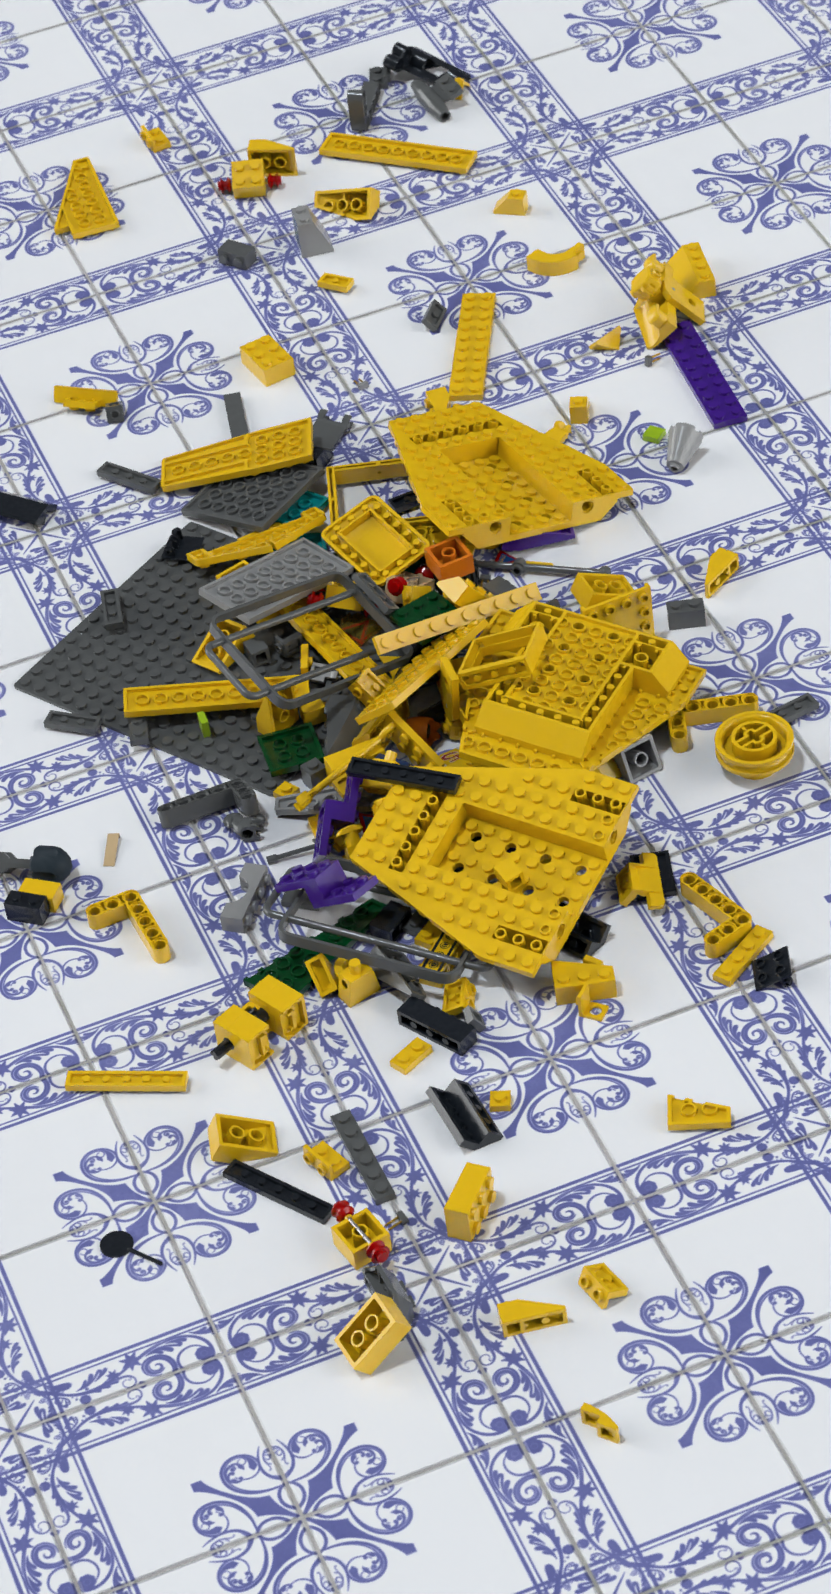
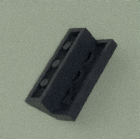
(24, 508)
(586, 935)
(464, 1115)

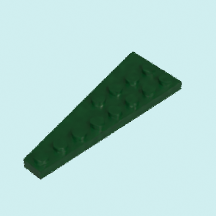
(291, 967)

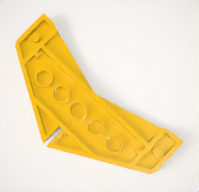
(261, 542)

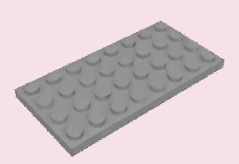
(272, 573)

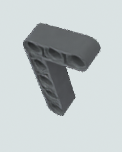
(363, 104)
(208, 801)

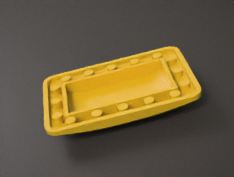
(375, 540)

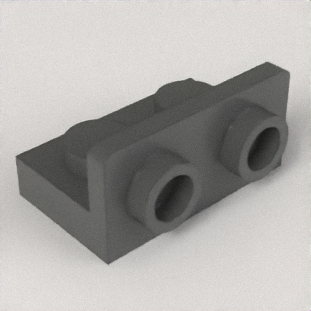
(380, 74)

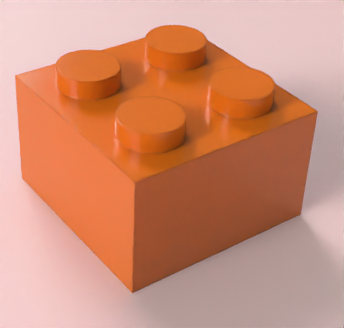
(449, 559)

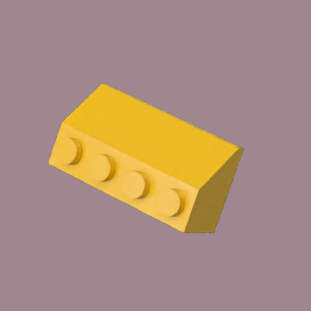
(693, 270)
(463, 591)
(376, 725)

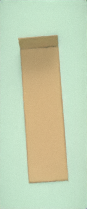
(111, 849)

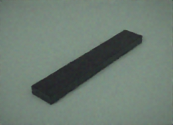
(404, 775)
(278, 1191)

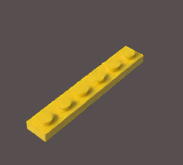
(126, 1081)

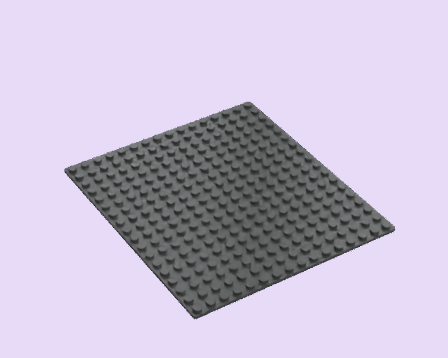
(155, 647)

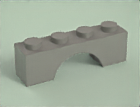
(238, 914)

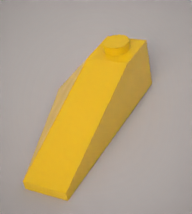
(350, 203)

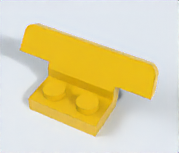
(641, 880)

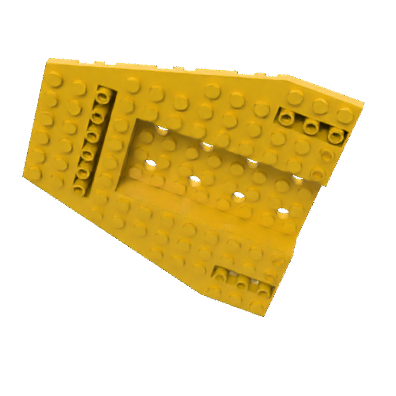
(498, 476)
(623, 698)
(542, 813)

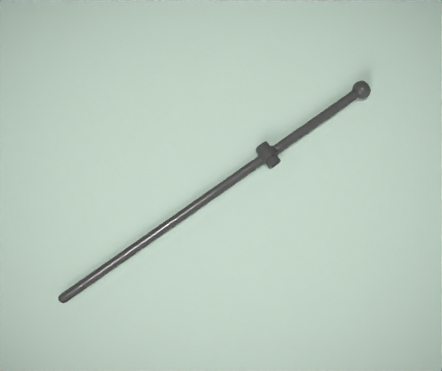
(519, 567)

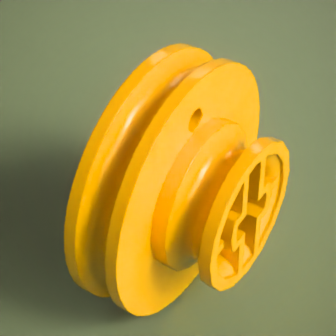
(754, 744)

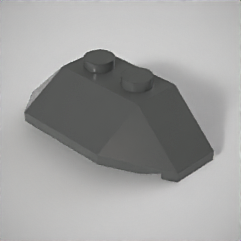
(385, 1282)

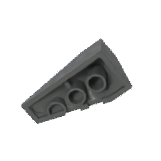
(341, 722)
(399, 981)

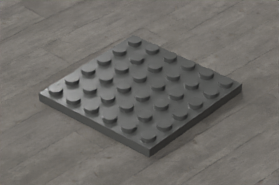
(253, 500)

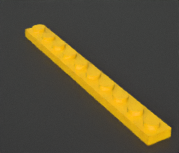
(456, 618)

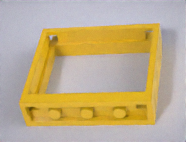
(474, 675)

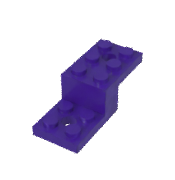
(336, 815)
(326, 883)

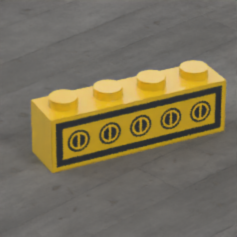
(444, 945)

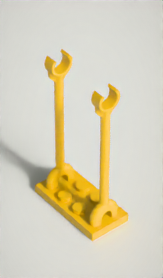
(406, 741)

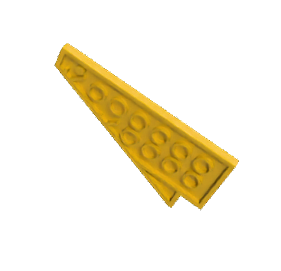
(84, 203)

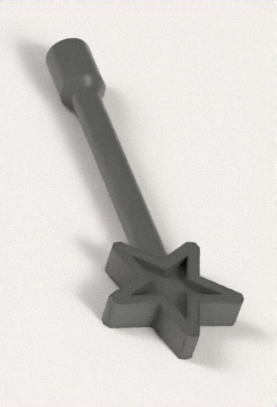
(274, 858)

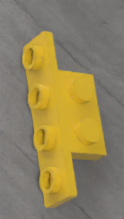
(83, 397)

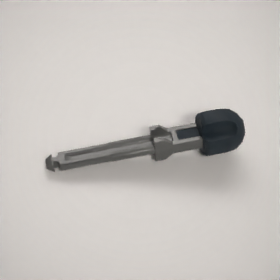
(46, 864)

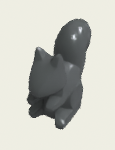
(245, 827)

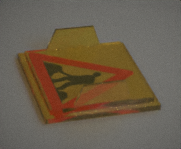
(359, 628)

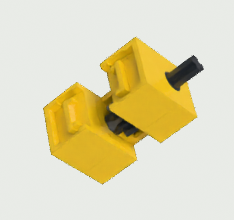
(244, 1030)

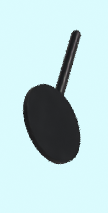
(119, 1244)

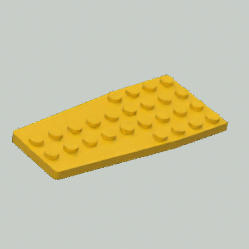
(240, 456)
(421, 669)

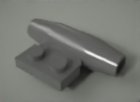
(434, 97)

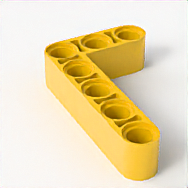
(706, 712)
(131, 906)
(733, 920)

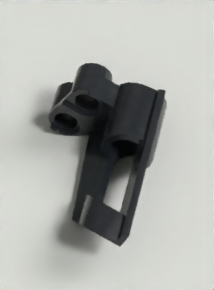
(417, 61)

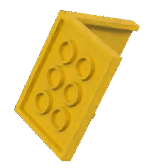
(627, 610)

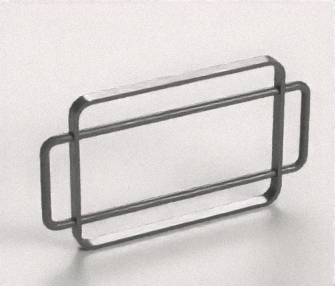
(271, 691)
(364, 957)

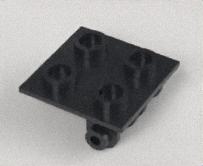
(180, 545)
(772, 969)

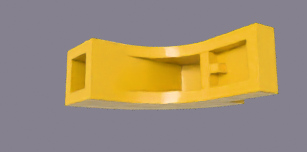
(555, 264)

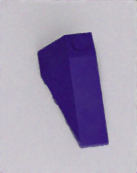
(539, 540)

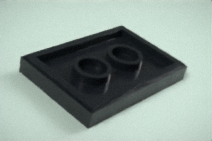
(665, 870)

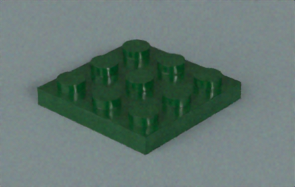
(421, 609)
(290, 748)

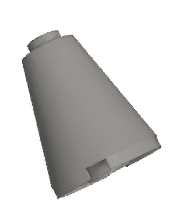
(682, 444)

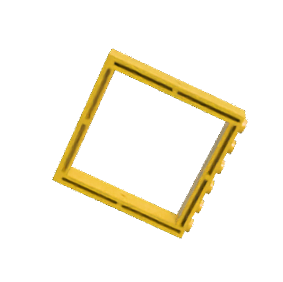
(366, 472)

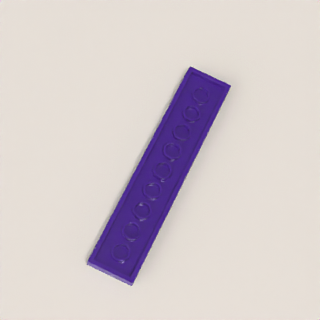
(704, 376)

